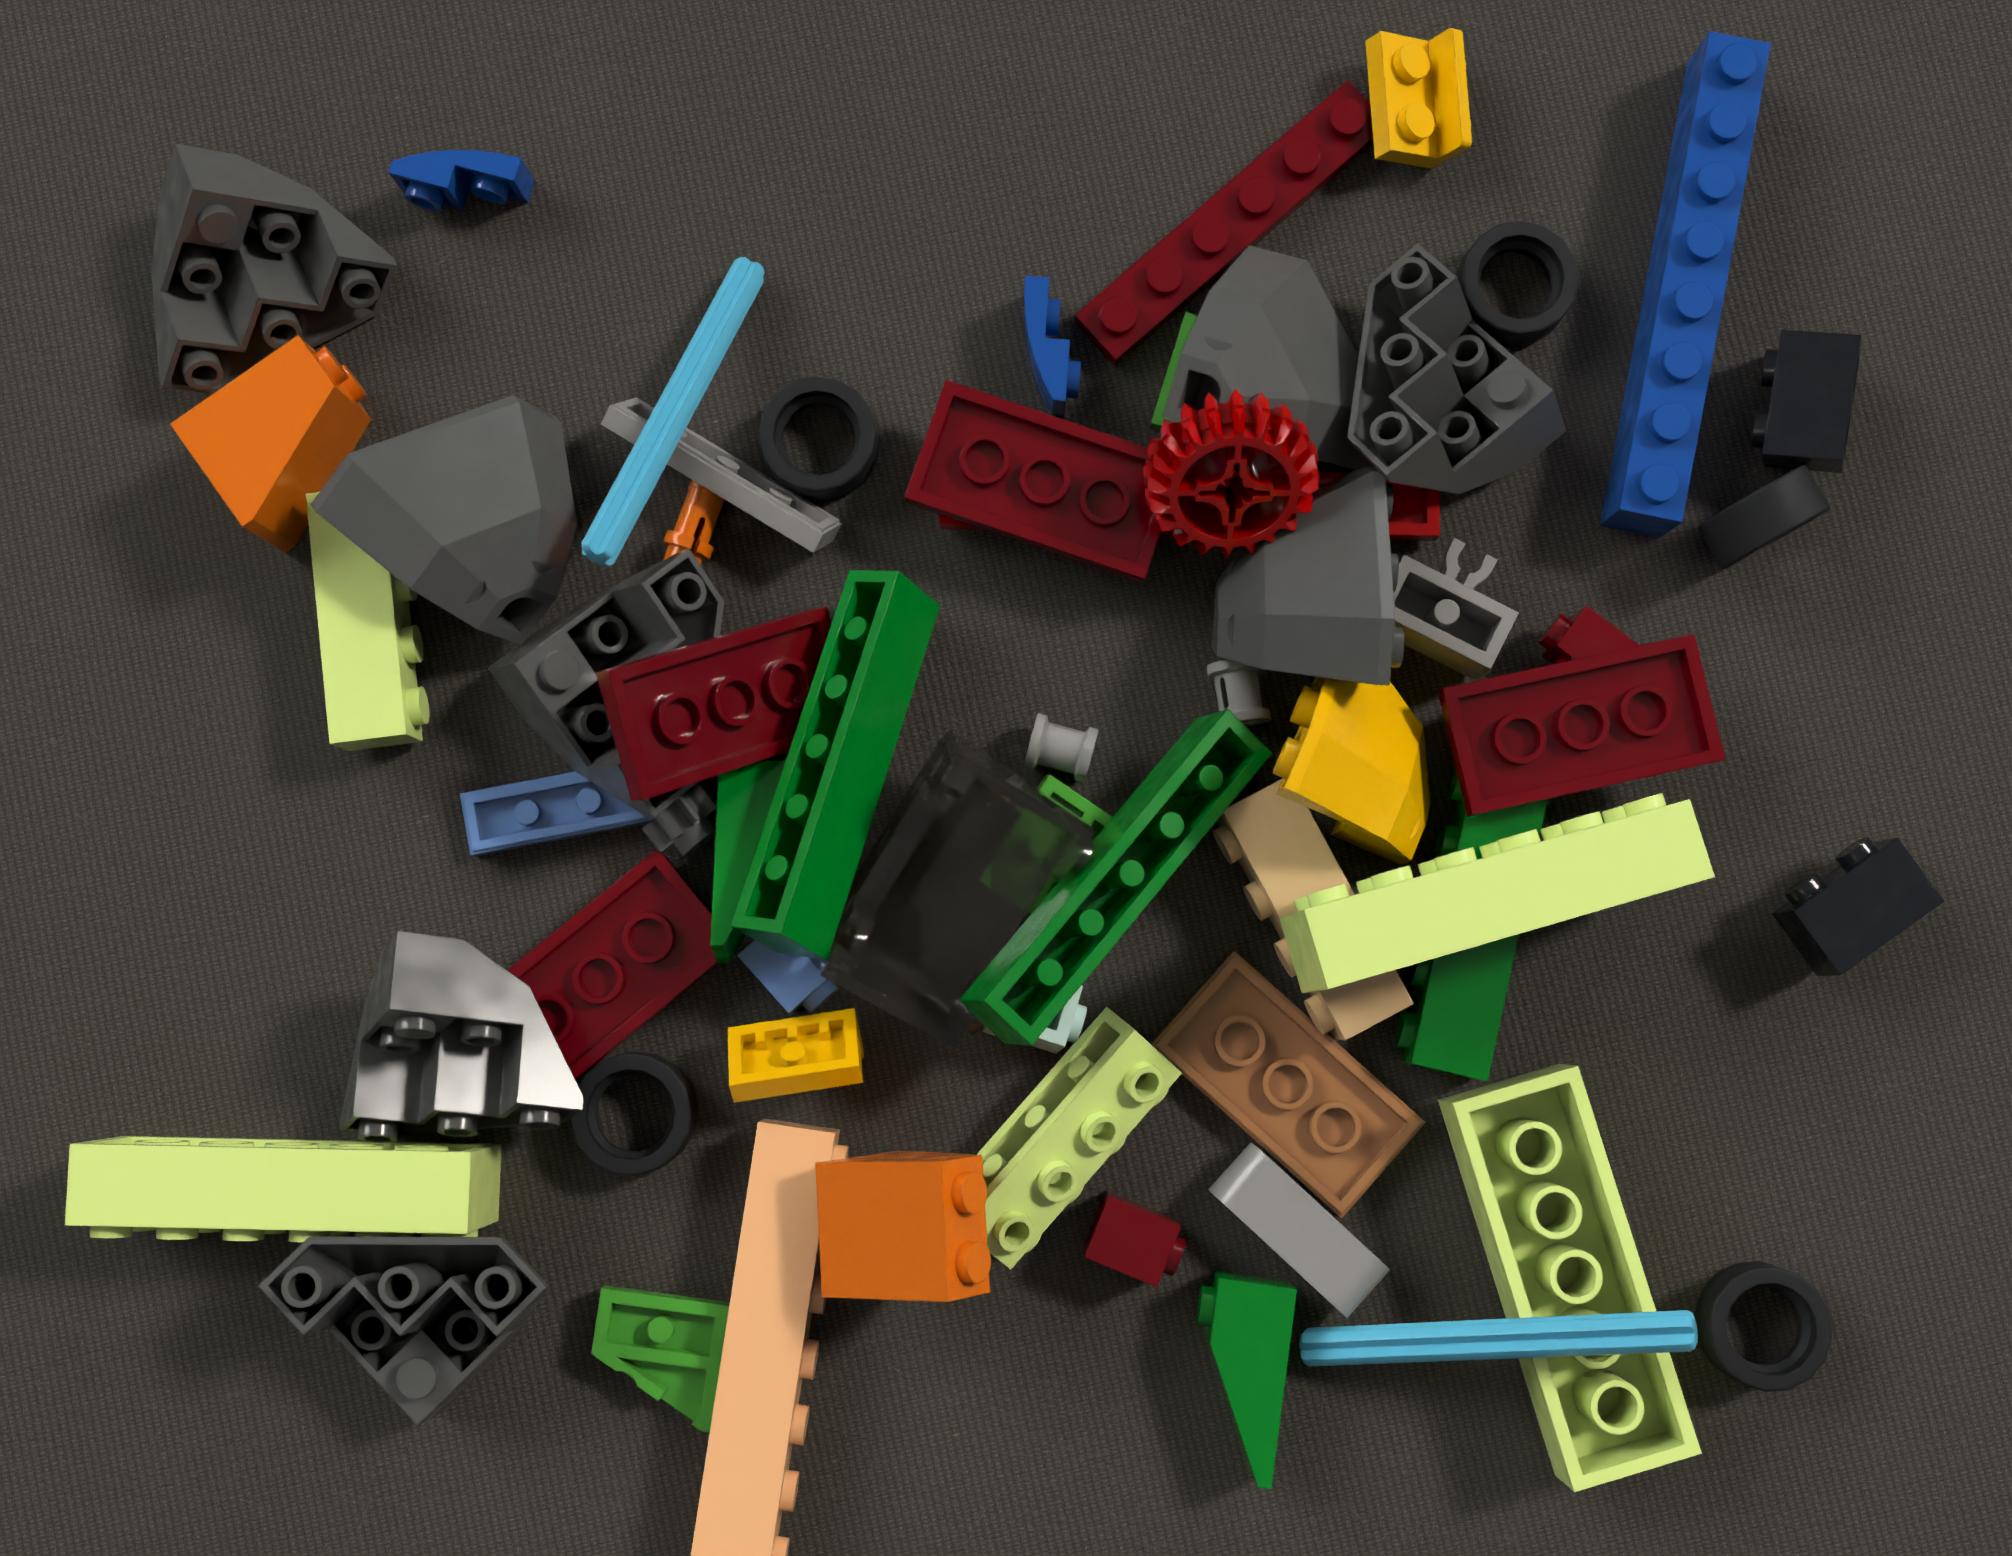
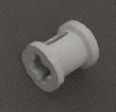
(1239, 691)
(1060, 748)

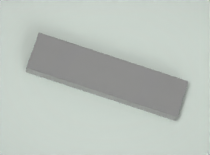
(733, 480)

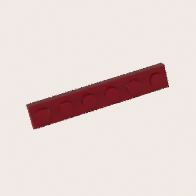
(1227, 224)

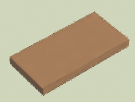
(1287, 1084)

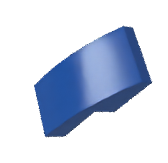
(447, 176)
(1049, 358)

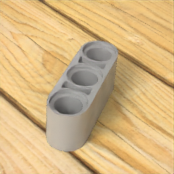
(1299, 1229)

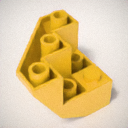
(1360, 764)

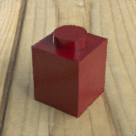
(1134, 1240)

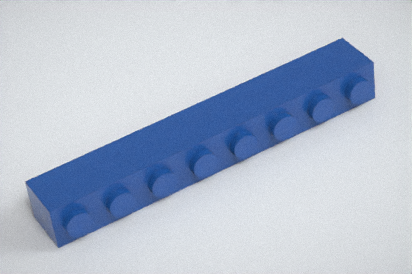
(1685, 286)

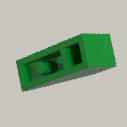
(741, 814)
(1250, 1343)

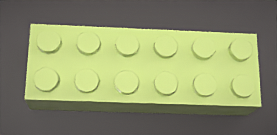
(1506, 893)
(280, 1186)
(1567, 1250)

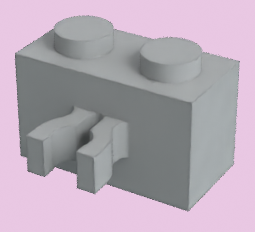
(1450, 617)

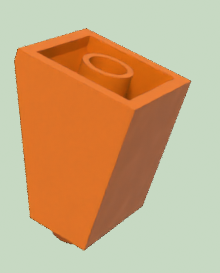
(277, 437)
(903, 1226)

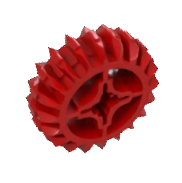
(1197, 456)

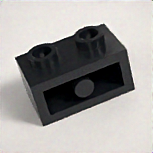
(1809, 401)
(1856, 905)

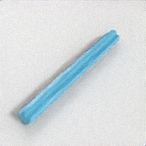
(672, 413)
(1501, 1338)

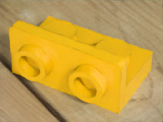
(1418, 98)
(794, 1055)

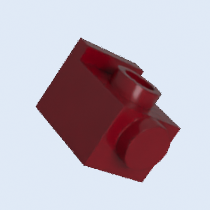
(1581, 637)

